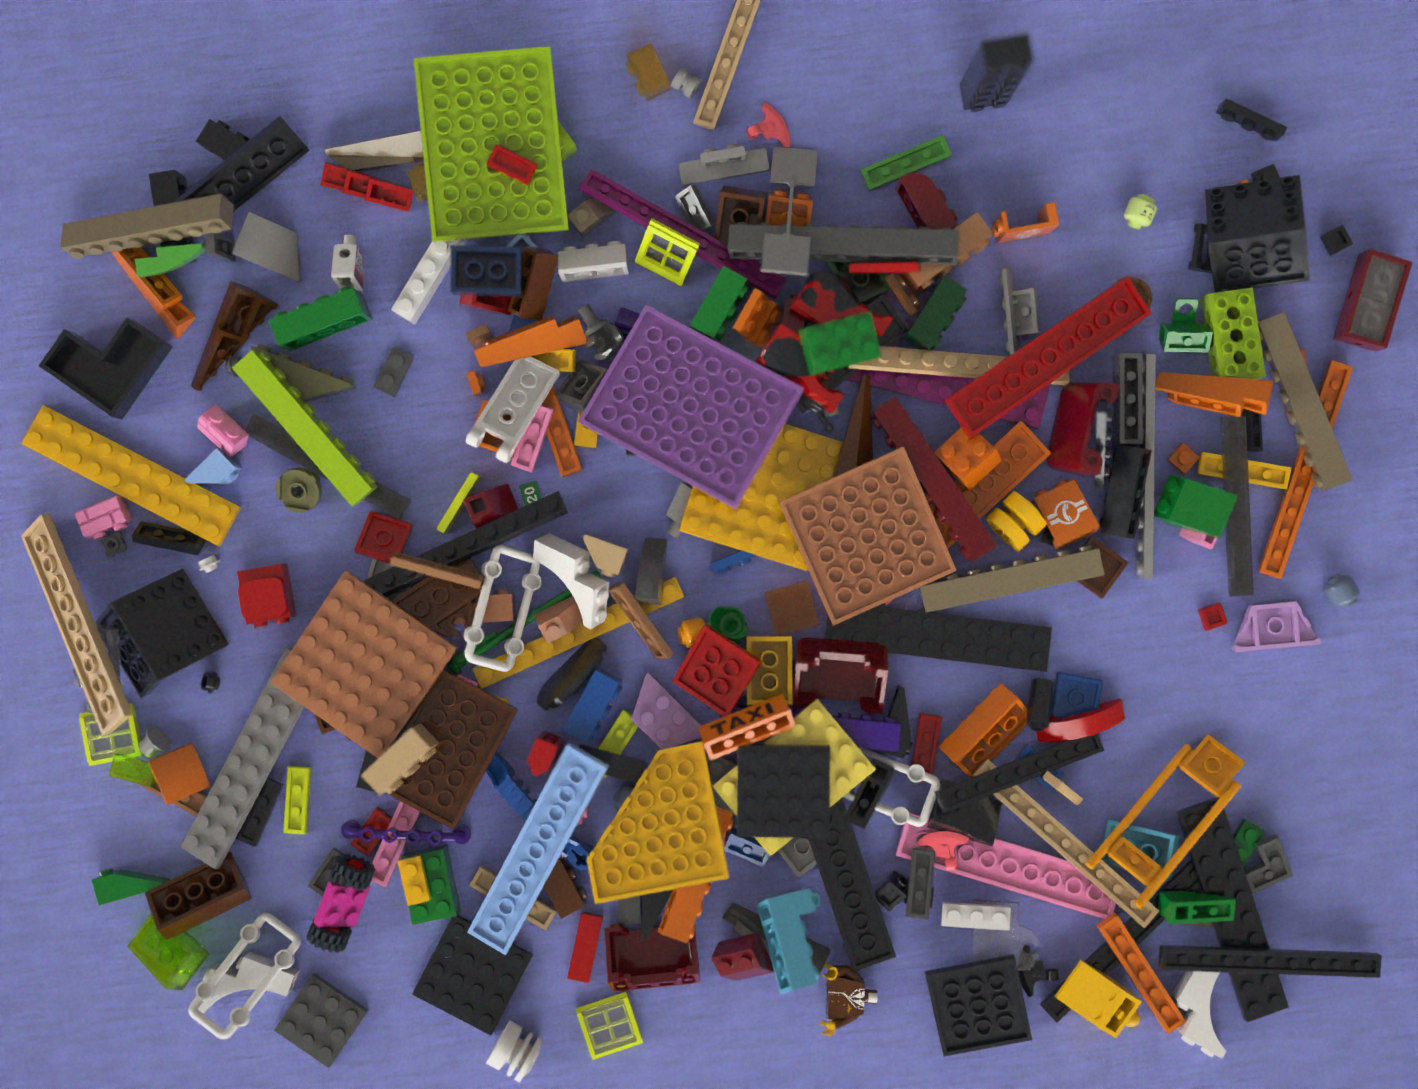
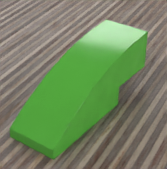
(168, 259)

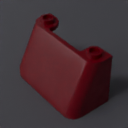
(1074, 425)
(840, 672)
(650, 963)

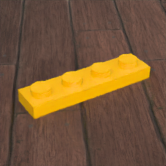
(1258, 472)

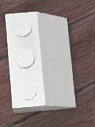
(593, 261)

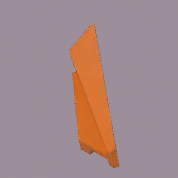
(1216, 393)

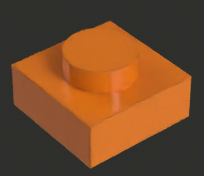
(476, 383)
(1183, 458)

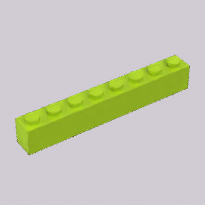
(305, 427)

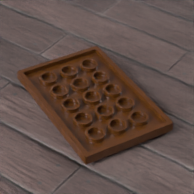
(469, 732)

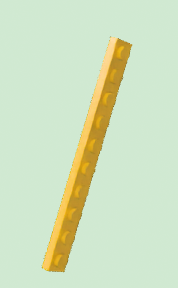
(539, 649)

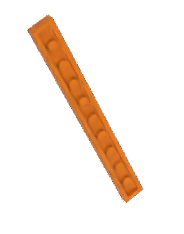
(1300, 481)

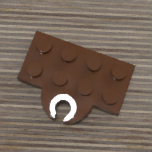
(441, 601)

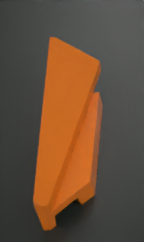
(158, 292)
(532, 340)

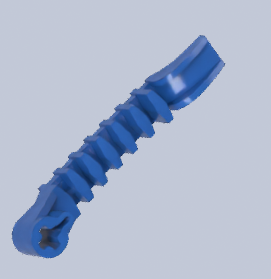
(502, 777)

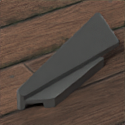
(749, 923)

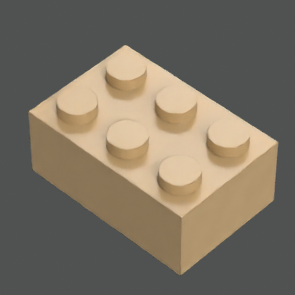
(401, 760)

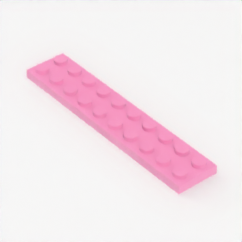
(1017, 870)

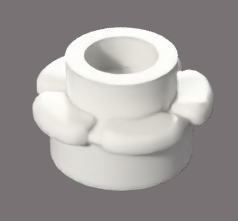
(209, 564)

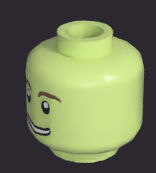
(1140, 211)

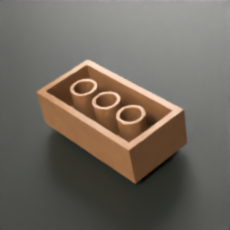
(973, 237)

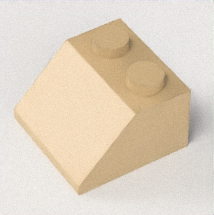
(606, 555)

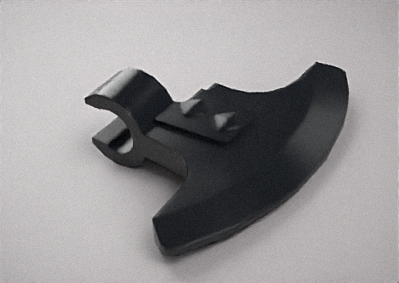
(1035, 974)

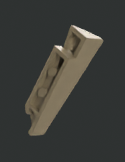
(379, 153)

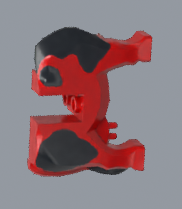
(821, 300)

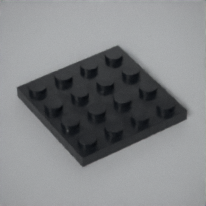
(783, 791)
(471, 977)
(978, 1005)

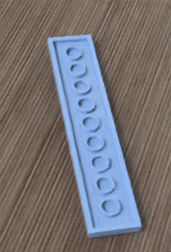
(537, 848)

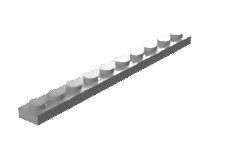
(1145, 523)

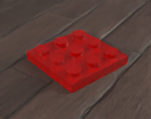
(717, 671)

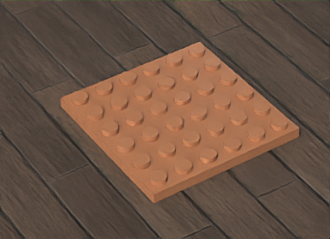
(867, 535)
(363, 664)

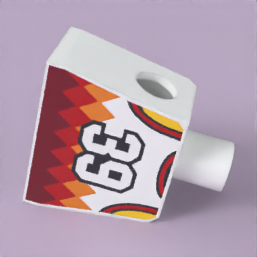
(348, 264)

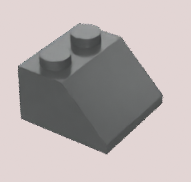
(581, 385)

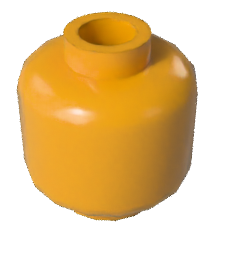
(689, 631)

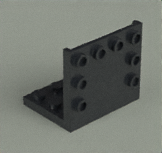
(1257, 234)
(162, 630)

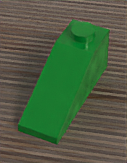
(122, 884)
(1193, 907)

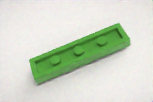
(905, 163)

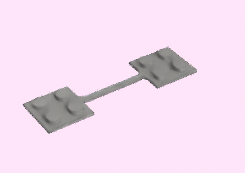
(785, 251)

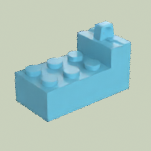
(787, 939)

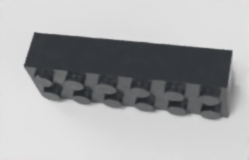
(996, 72)

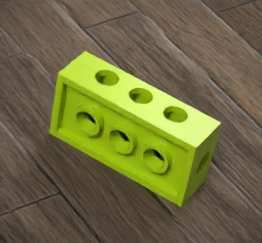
(1244, 328)

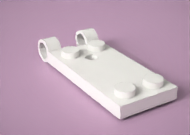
(520, 397)

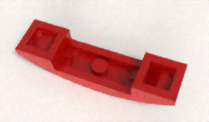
(1083, 724)

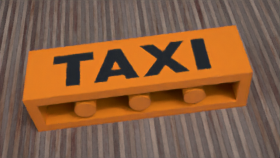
(746, 726)

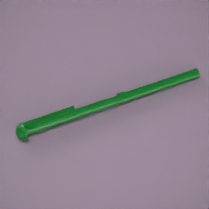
(493, 639)

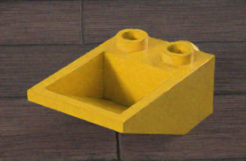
(1100, 999)

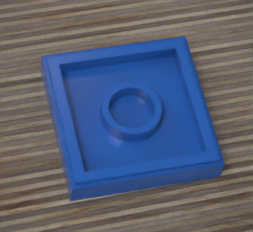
(1075, 695)

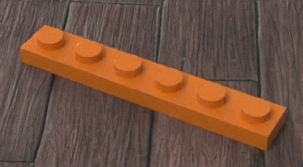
(1141, 973)

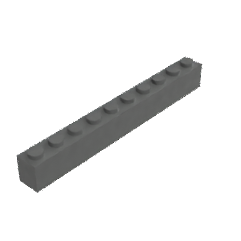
(853, 243)

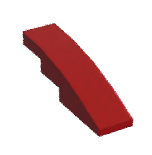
(367, 187)

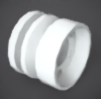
(515, 1051)

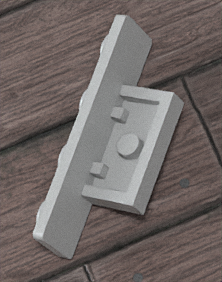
(723, 164)
(1021, 311)

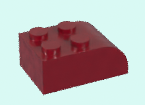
(925, 202)

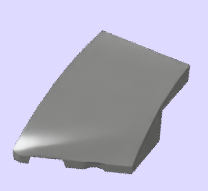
(269, 246)

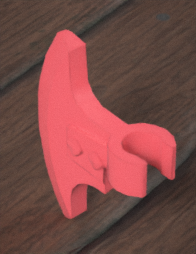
(771, 127)
(944, 845)

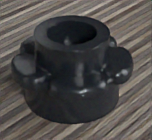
(210, 682)

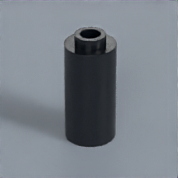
(1039, 704)

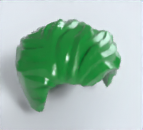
(729, 622)

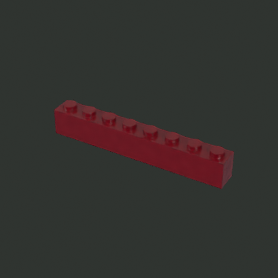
(935, 481)

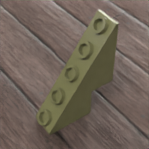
(308, 381)

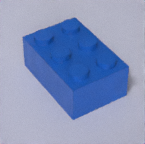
(593, 705)

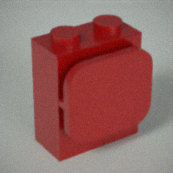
(266, 595)

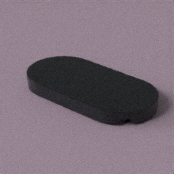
(571, 674)

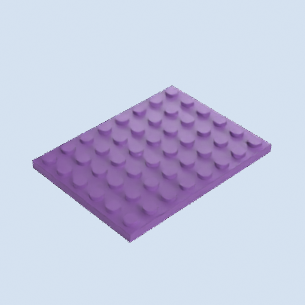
(691, 406)

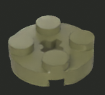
(308, 481)

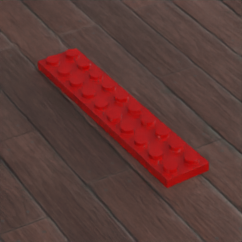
(1048, 357)

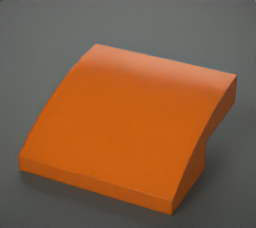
(179, 773)

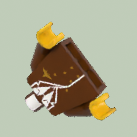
(844, 997)

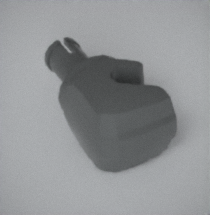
(601, 333)

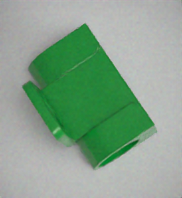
(1183, 332)

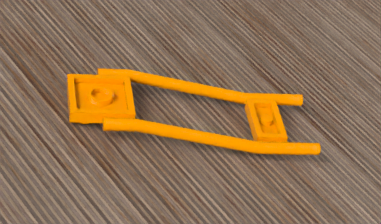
(1211, 767)

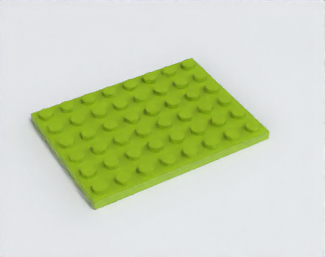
(467, 109)

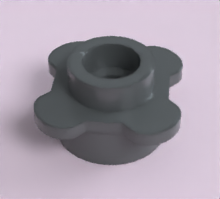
(120, 545)

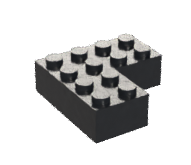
(109, 377)

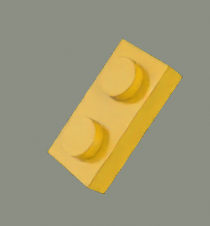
(414, 880)

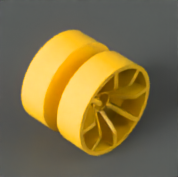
(1020, 516)

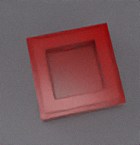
(1212, 616)

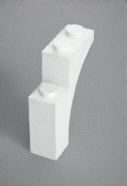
(572, 567)
(248, 975)
(1194, 996)

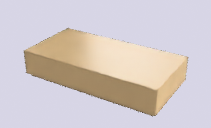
(1062, 788)

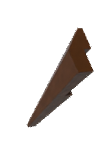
(236, 319)
(858, 437)

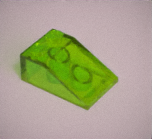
(171, 960)

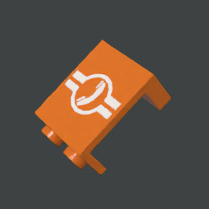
(1047, 220)
(1066, 513)

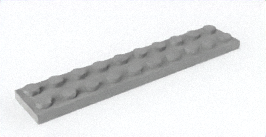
(243, 774)

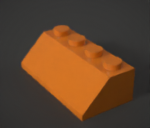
(986, 730)

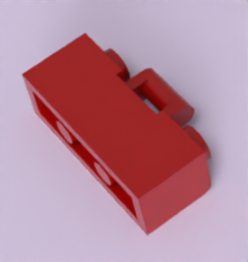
(544, 752)

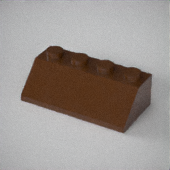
(197, 897)

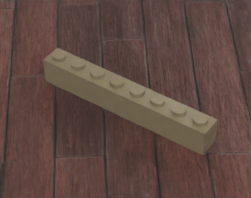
(147, 226)
(1302, 403)
(1013, 579)

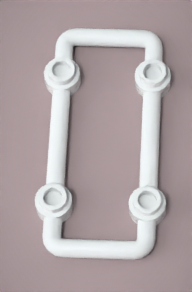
(474, 634)
(915, 773)
(206, 989)

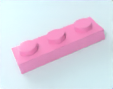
(532, 440)

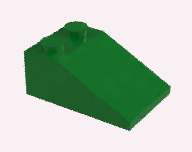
(1194, 506)

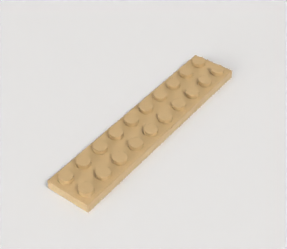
(76, 624)

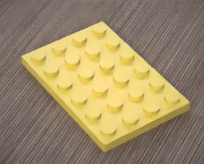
(812, 727)

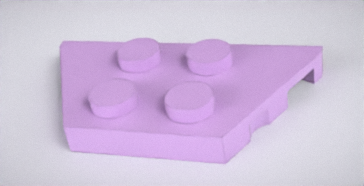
(1274, 627)
(662, 716)

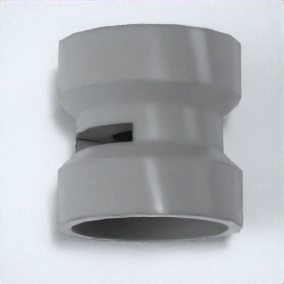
(686, 83)

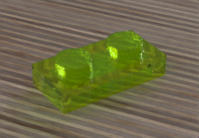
(131, 770)

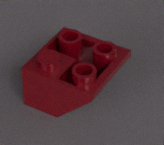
(490, 505)

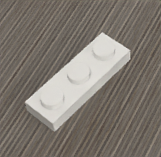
(975, 916)

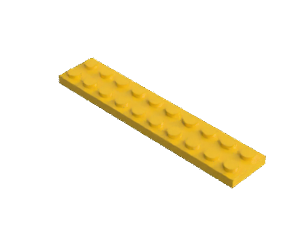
(131, 475)

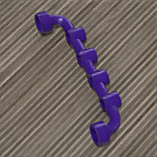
(353, 829)

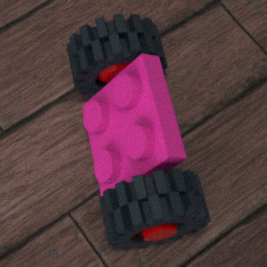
(341, 903)

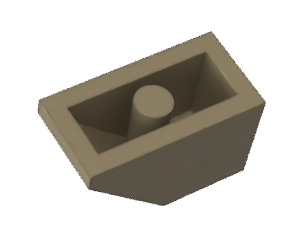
(589, 215)

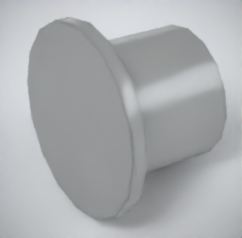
(155, 741)

